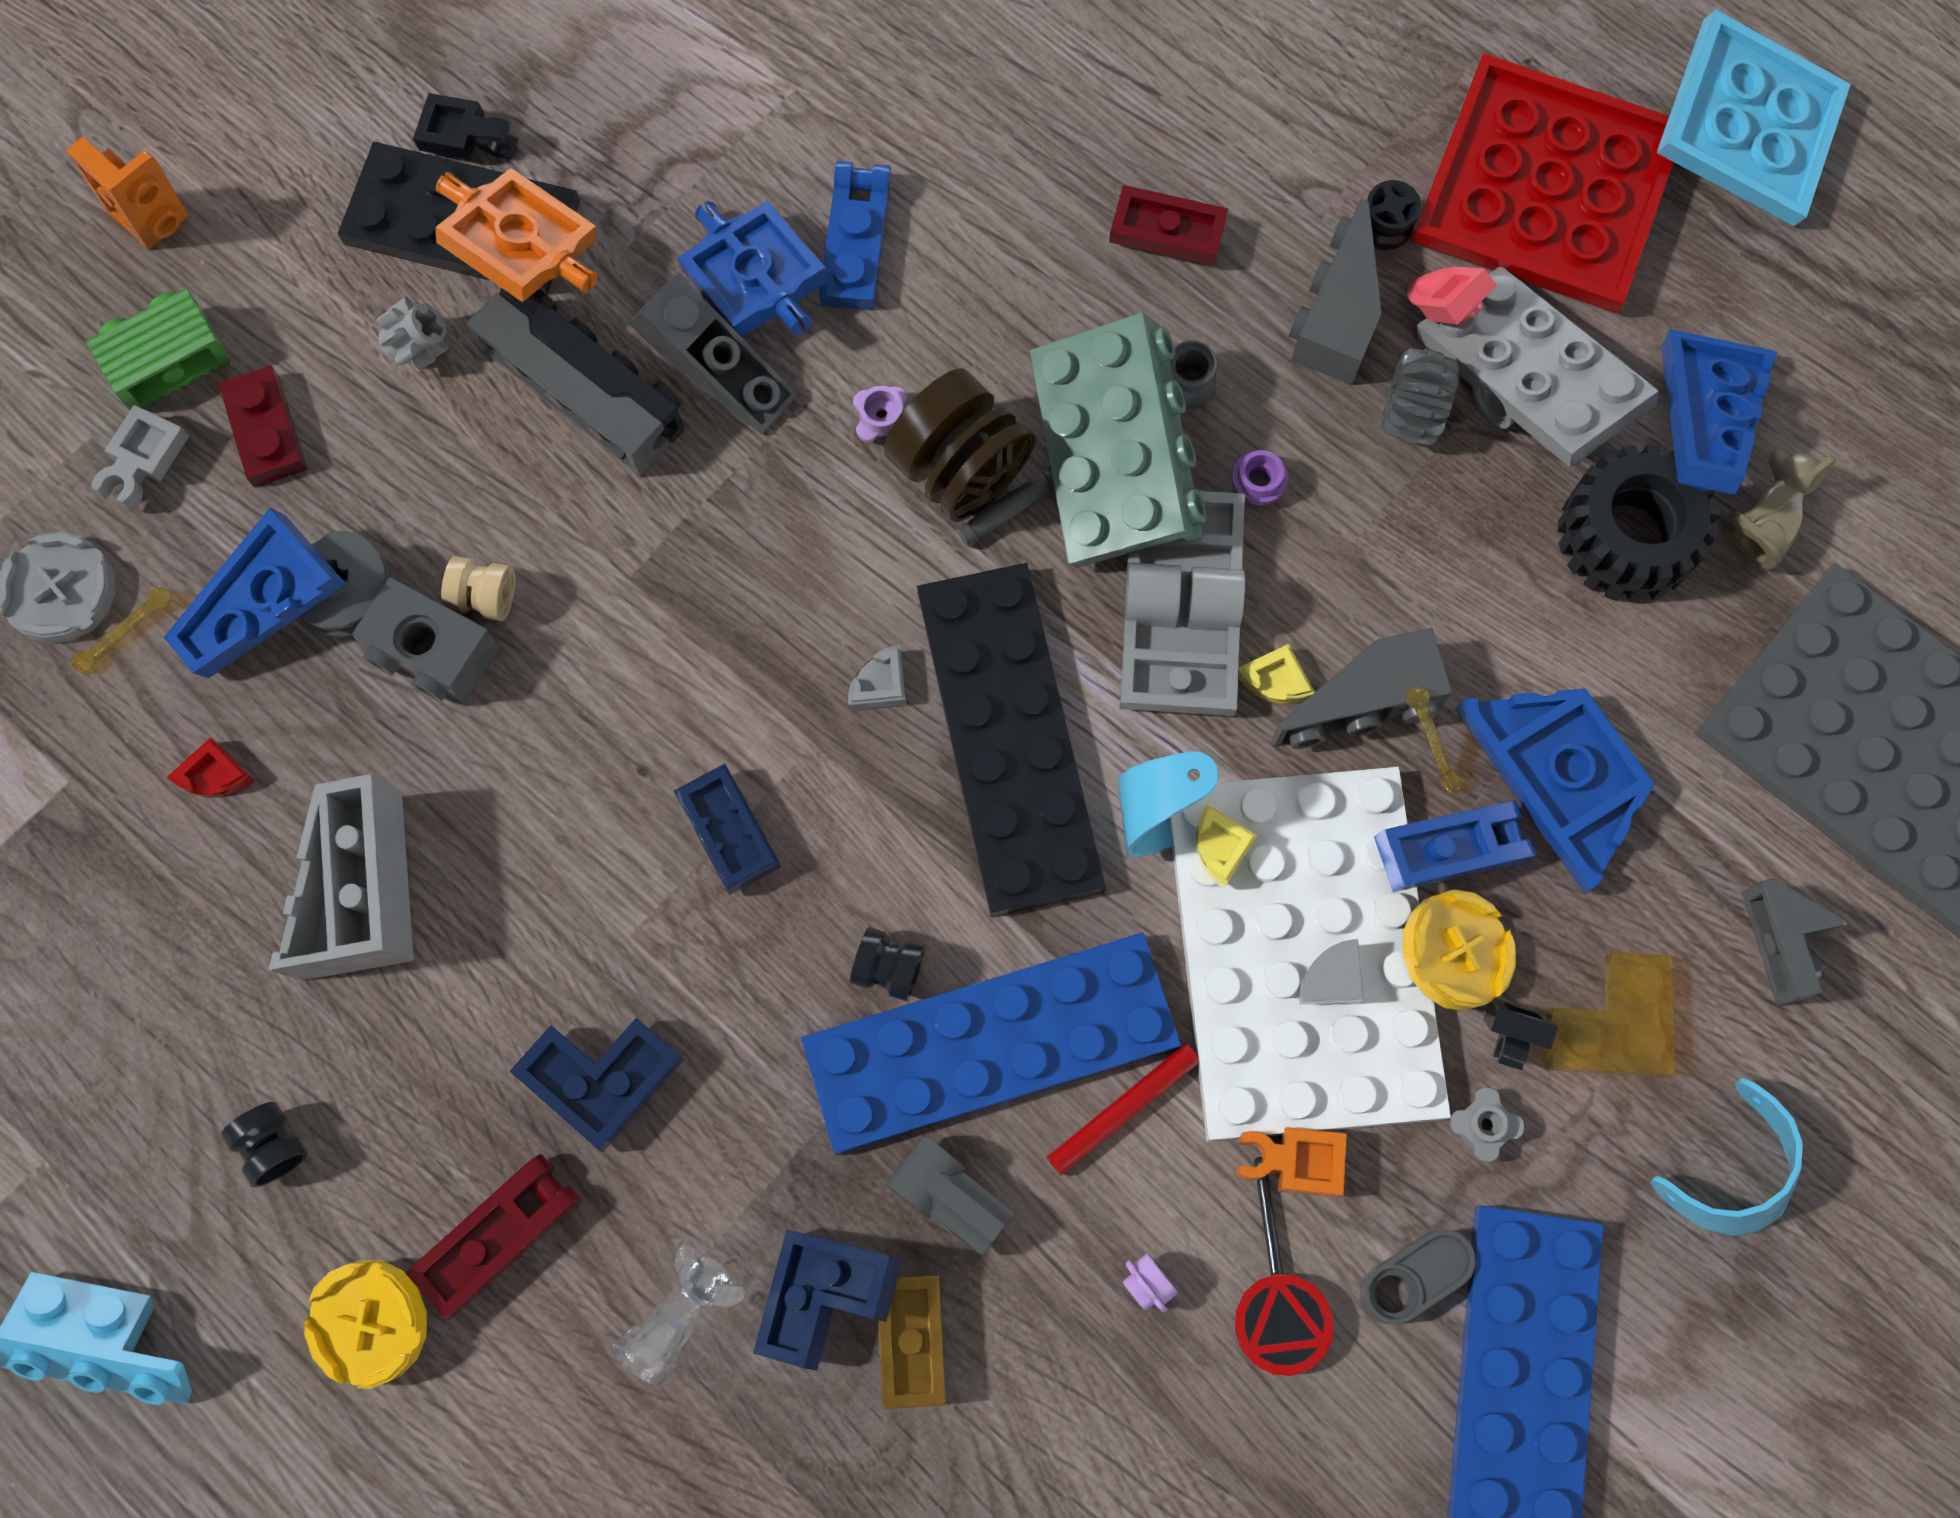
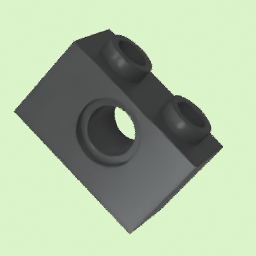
(404, 617)

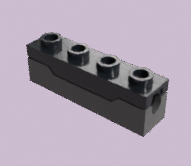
(579, 377)

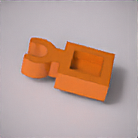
(1306, 1161)

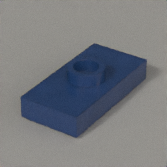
(727, 829)

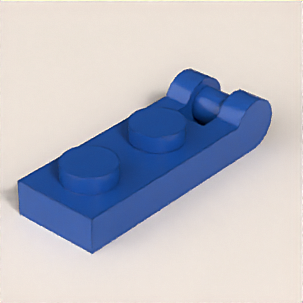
(855, 236)
(1453, 846)

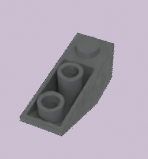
(1347, 305)
(712, 354)
(1370, 691)

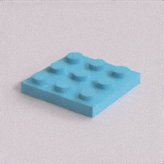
(1754, 118)

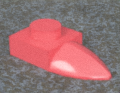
(1451, 293)

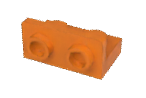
(131, 192)

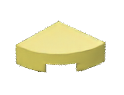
(1277, 677)
(1221, 844)

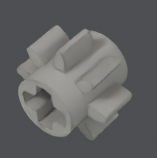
(412, 334)

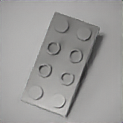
(1541, 371)
(1186, 617)

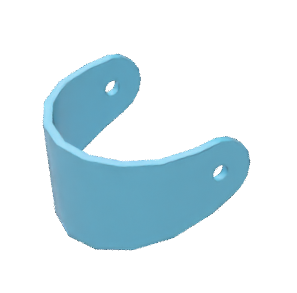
(1157, 792)
(1760, 1216)

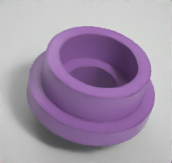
(1262, 463)

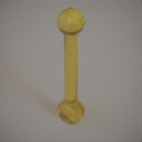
(87, 661)
(1417, 699)

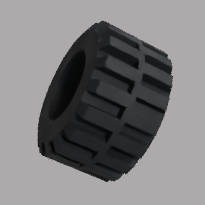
(1611, 556)

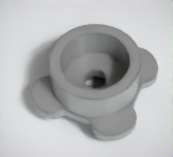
(1483, 1142)

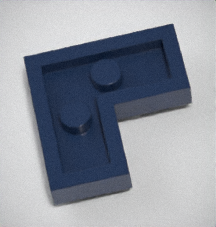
(600, 1095)
(811, 1282)

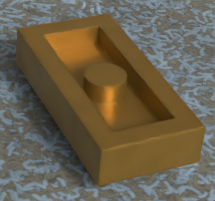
(913, 1346)

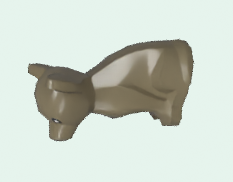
(1776, 519)

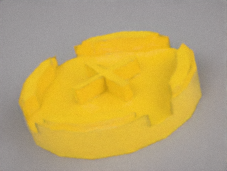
(1458, 950)
(366, 1323)

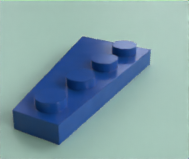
(1714, 406)

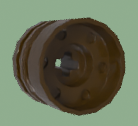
(958, 444)

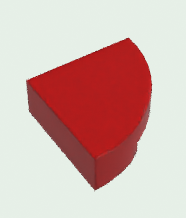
(210, 772)

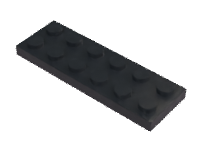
(1010, 740)

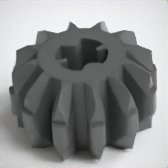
(1420, 396)

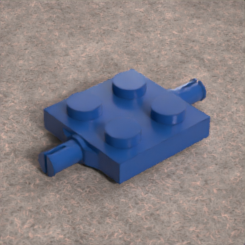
(753, 268)

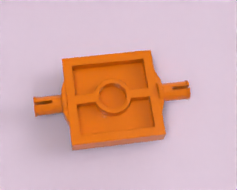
(515, 234)

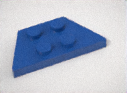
(1564, 771)

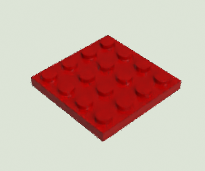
(1548, 183)

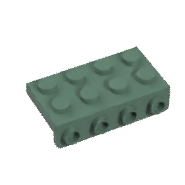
(1117, 440)

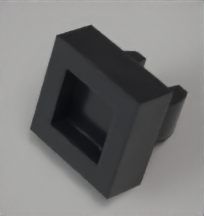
(1516, 1031)

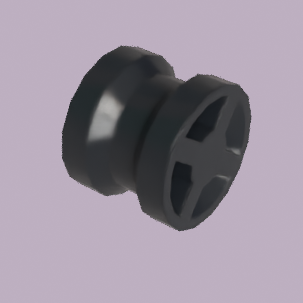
(1398, 202)

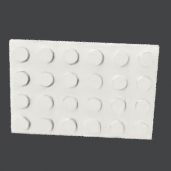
(1249, 946)

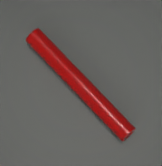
(1123, 1109)

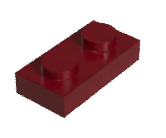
(1168, 225)
(262, 426)

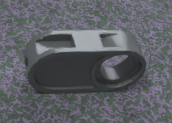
(1428, 1268)

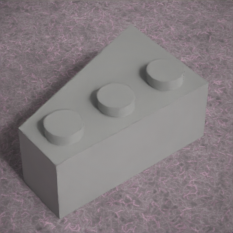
(351, 884)

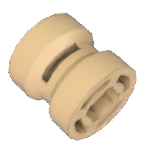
(478, 588)

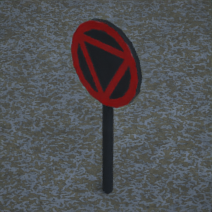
(1282, 1318)

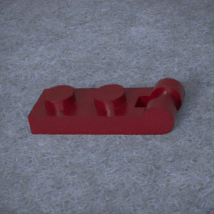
(491, 1238)

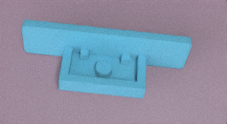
(87, 1338)

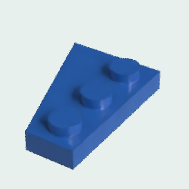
(252, 596)

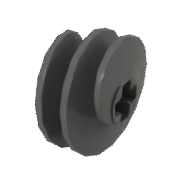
(366, 573)

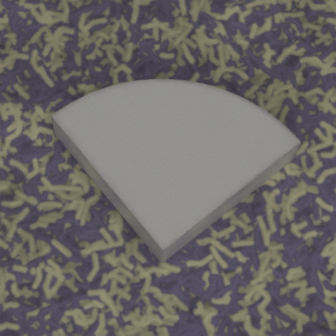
(879, 682)
(1334, 976)

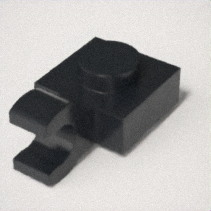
(457, 125)

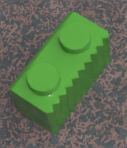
(158, 349)

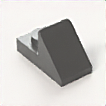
(1781, 925)

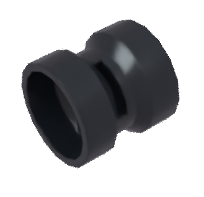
(891, 965)
(264, 1144)

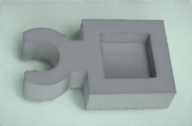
(140, 449)

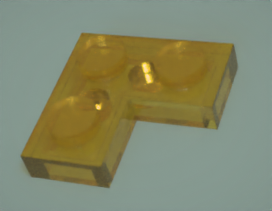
(1634, 1030)

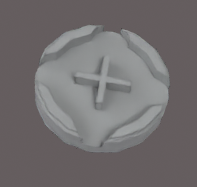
(56, 588)

